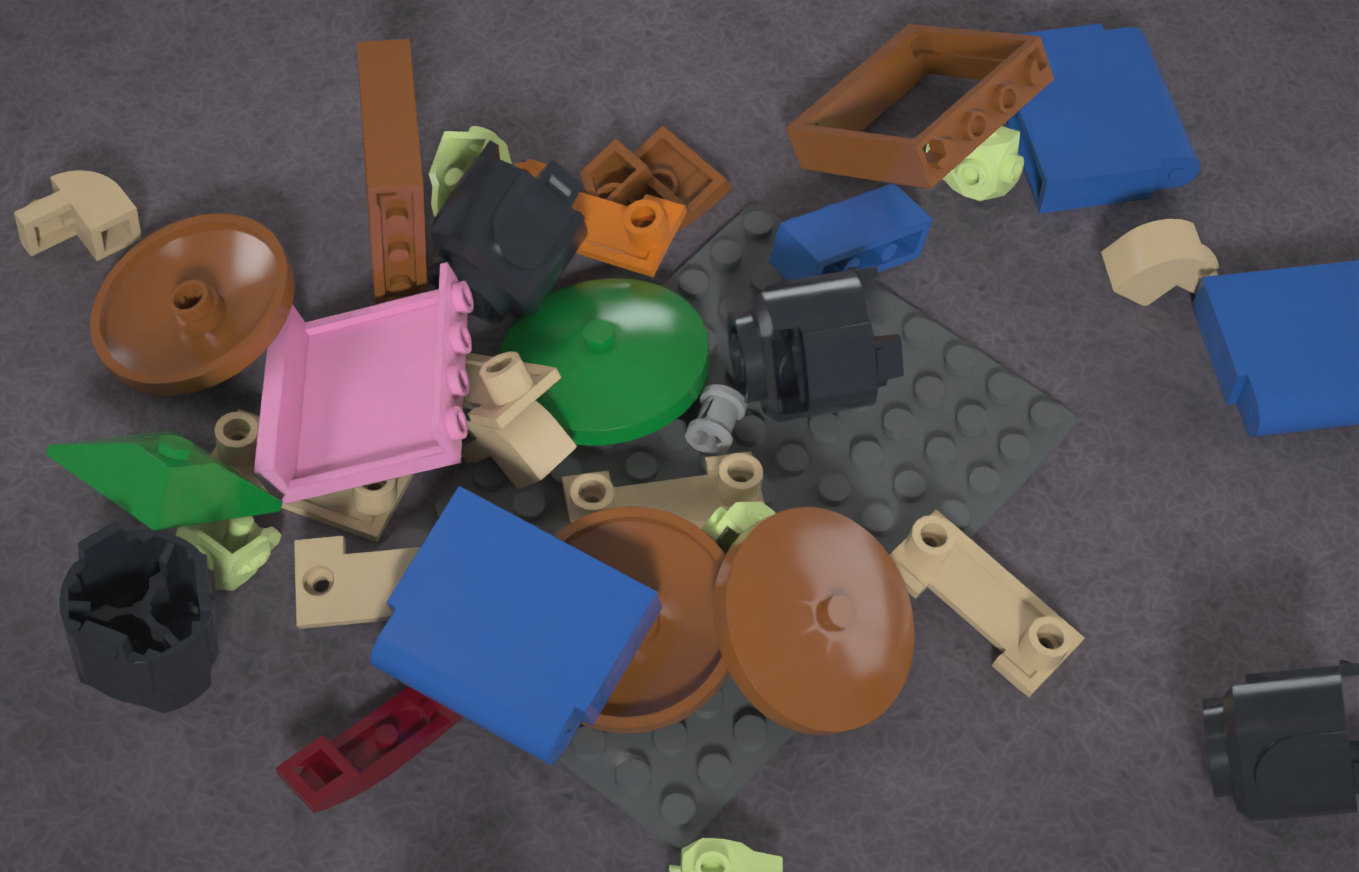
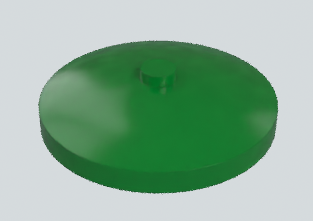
(624, 356)

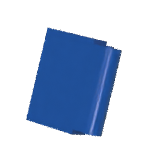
(1102, 123)
(1285, 345)
(512, 626)

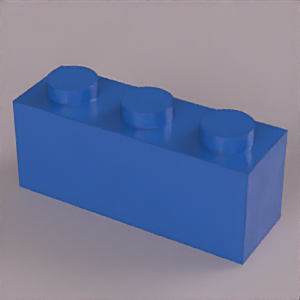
(861, 232)

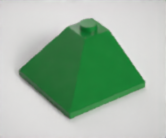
(164, 479)

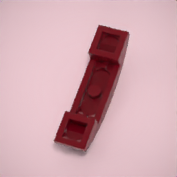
(367, 751)

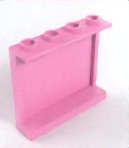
(365, 394)

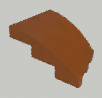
(657, 168)

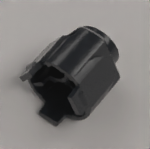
(508, 234)
(811, 347)
(137, 596)
(1284, 744)

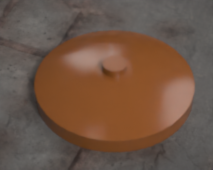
(192, 304)
(814, 621)
(680, 656)

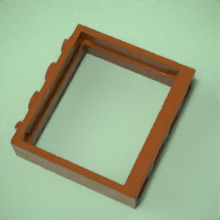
(830, 131)
(392, 169)

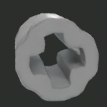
(716, 420)

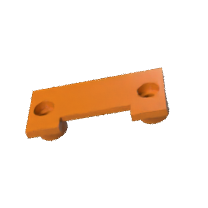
(621, 234)

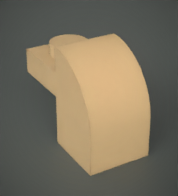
(80, 206)
(1158, 258)
(524, 448)

